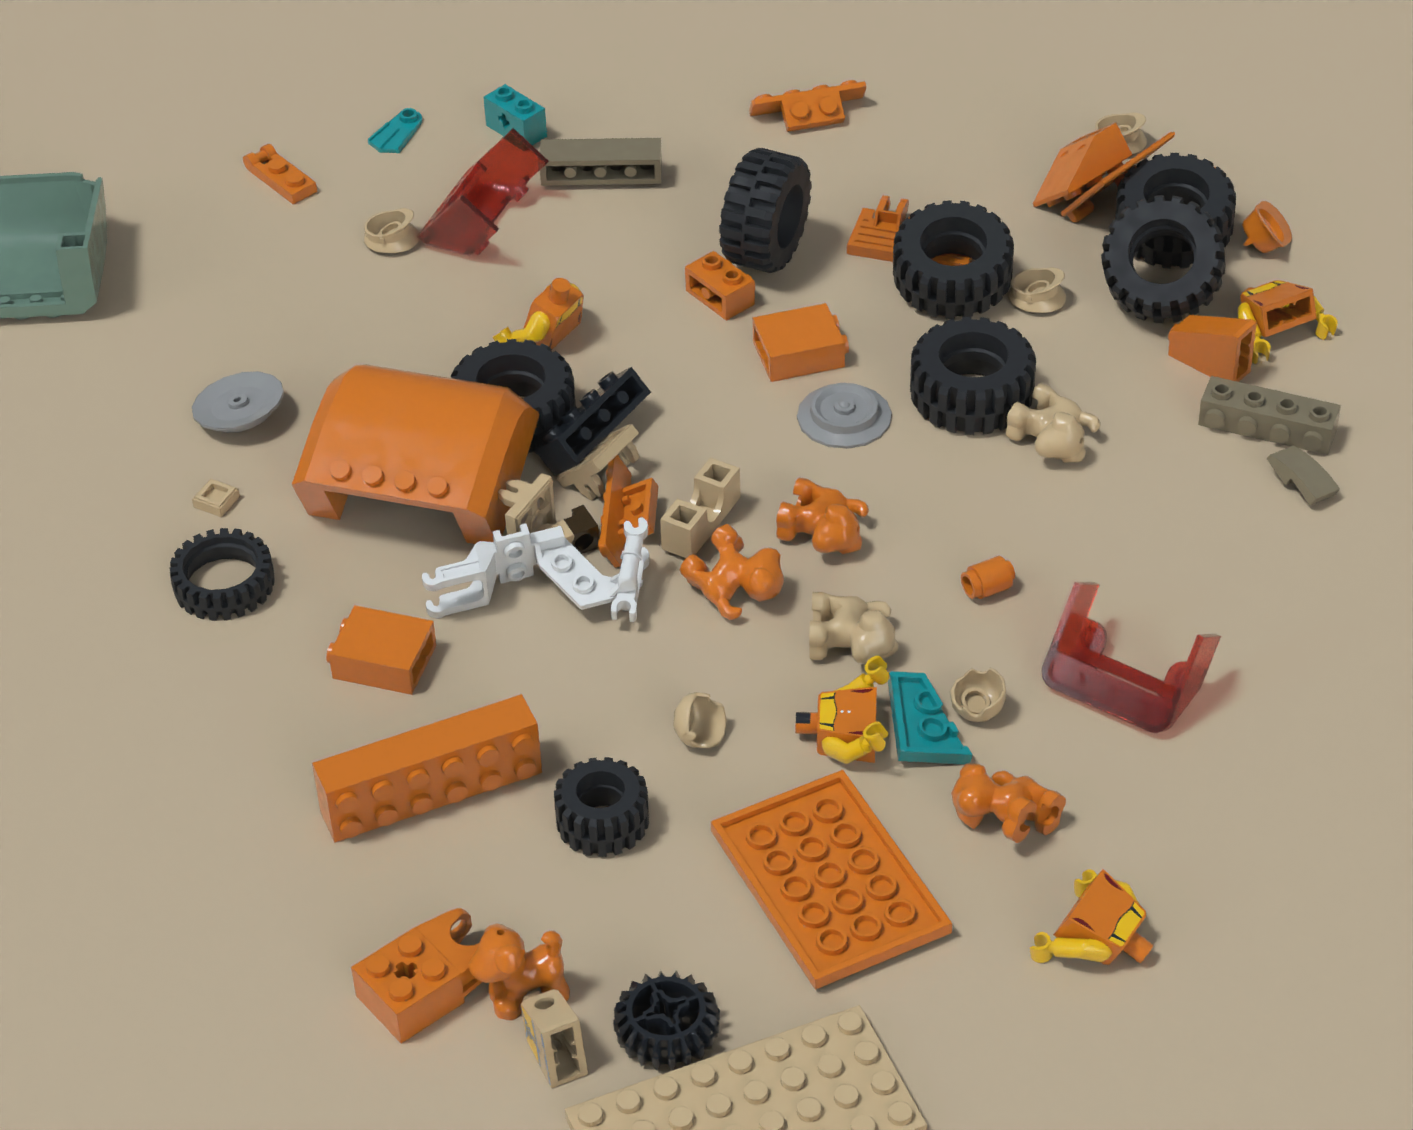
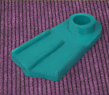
(397, 132)

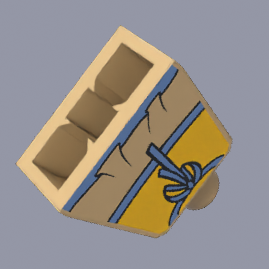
(548, 1019)

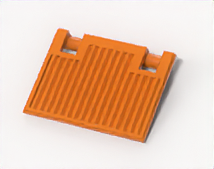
(1086, 206)

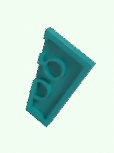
(920, 723)

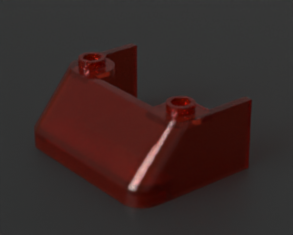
(469, 210)
(1081, 670)

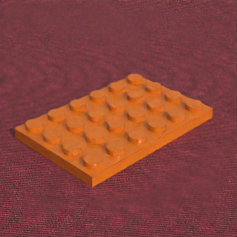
(830, 879)

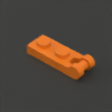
(280, 174)

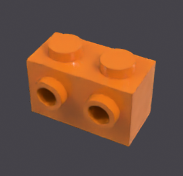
(720, 285)

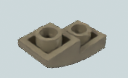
(1307, 474)

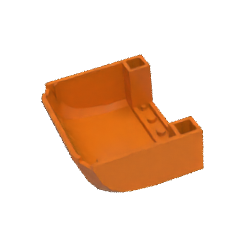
(416, 445)

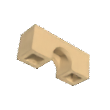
(689, 525)

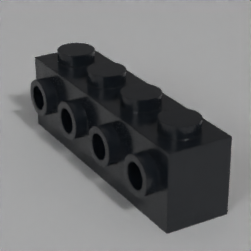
(593, 421)

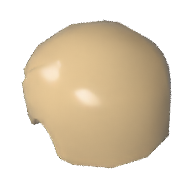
(978, 694)
(699, 721)

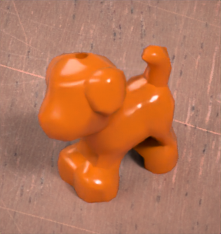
(824, 515)
(758, 575)
(1009, 799)
(514, 972)

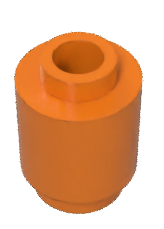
(988, 577)

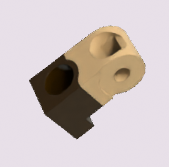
(579, 529)

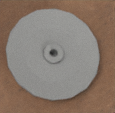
(238, 402)
(844, 415)

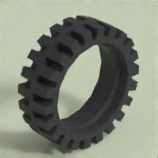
(228, 600)

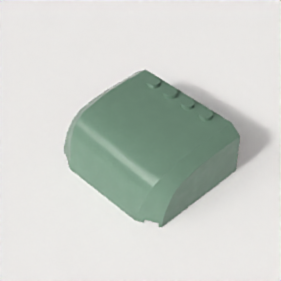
(51, 244)

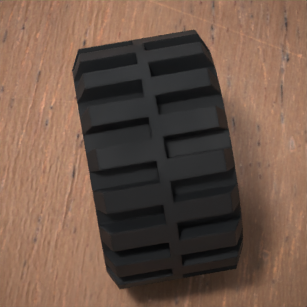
(604, 828)

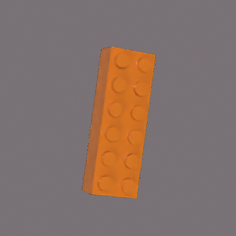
(427, 768)

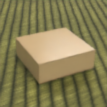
(216, 497)

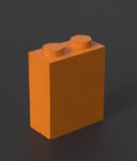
(799, 342)
(382, 649)

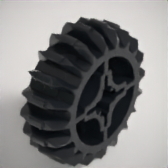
(666, 1020)

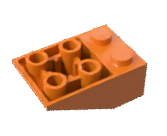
(1083, 164)

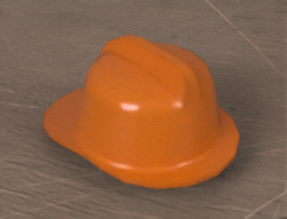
(1266, 228)

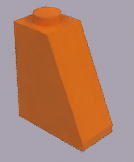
(1214, 345)

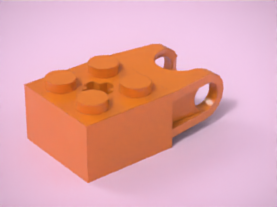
(418, 975)

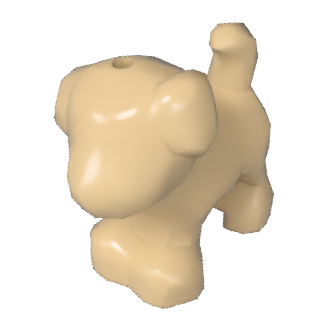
(1054, 422)
(853, 624)

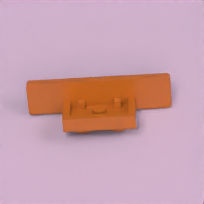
(809, 108)
(622, 504)

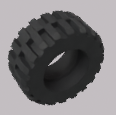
(1185, 178)
(765, 210)
(1156, 220)
(956, 230)
(971, 348)
(528, 371)

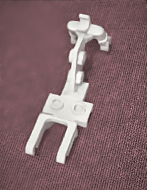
(513, 560)

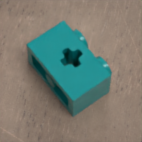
(510, 109)

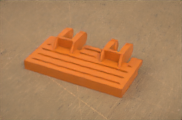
(876, 235)

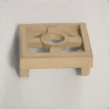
(585, 475)
(523, 498)

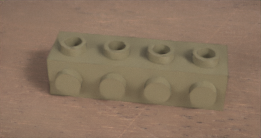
(601, 161)
(1269, 415)

